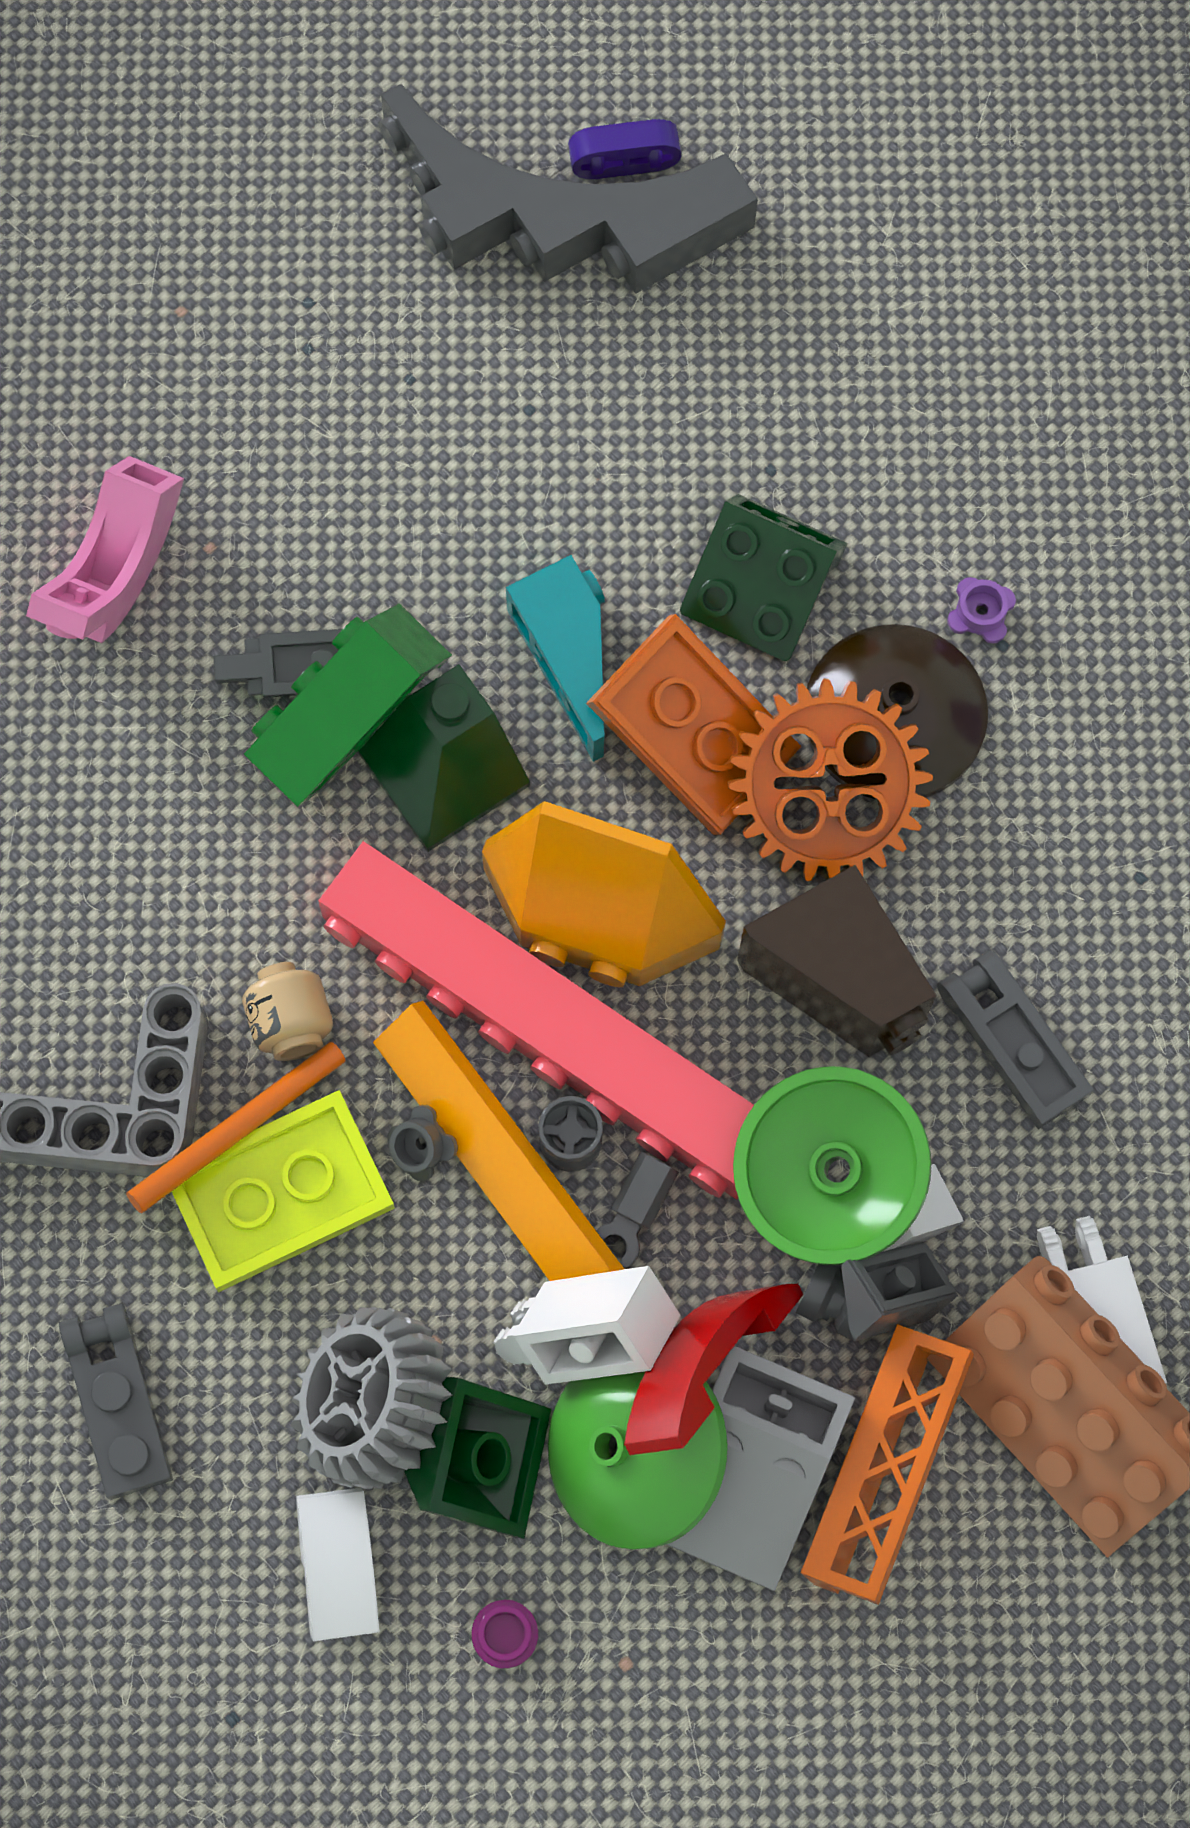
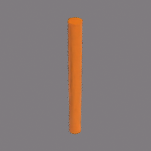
(235, 1127)

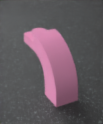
(115, 555)

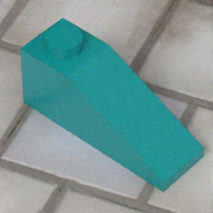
(562, 627)

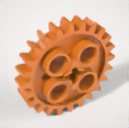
(829, 722)

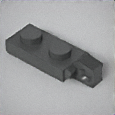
(275, 661)

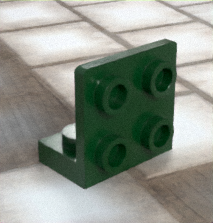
(760, 576)

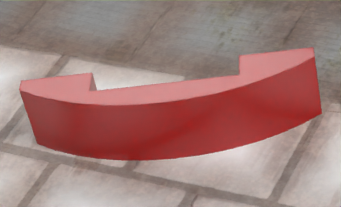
(672, 1395)

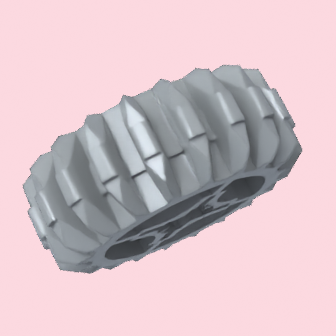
(371, 1398)

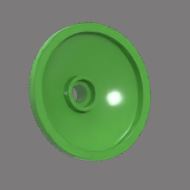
(795, 1139)
(628, 1497)

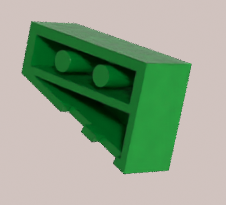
(343, 701)

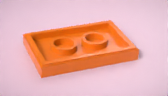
(684, 719)

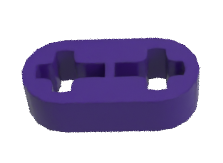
(624, 149)

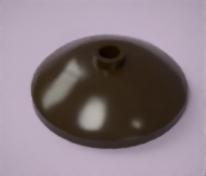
(943, 691)

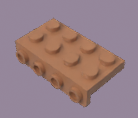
(1074, 1404)

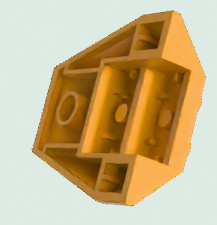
(600, 896)

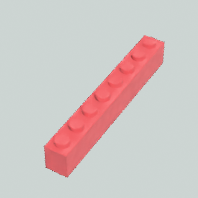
(539, 1014)

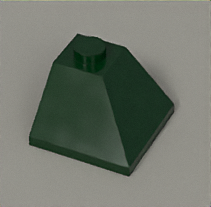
(444, 758)
(482, 1459)

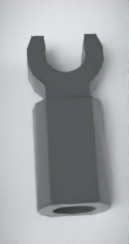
(638, 1203)

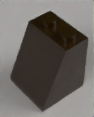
(841, 965)

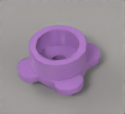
(984, 593)

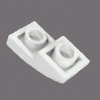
(337, 1564)

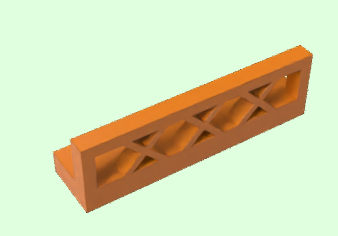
(872, 1458)

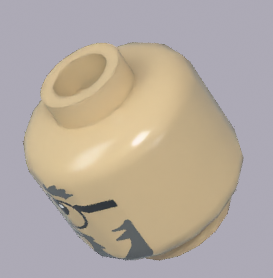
(287, 1012)

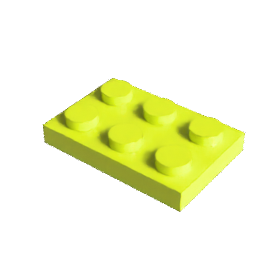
(282, 1192)

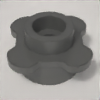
(406, 1147)

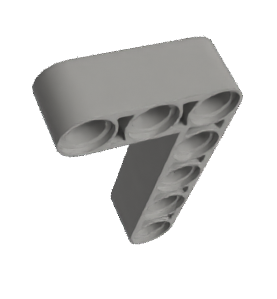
(127, 1123)

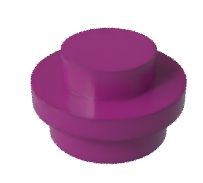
(504, 1634)

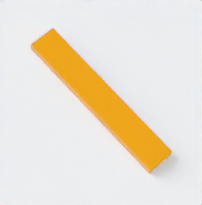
(494, 1148)

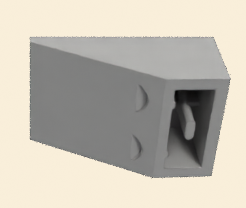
(777, 1453)

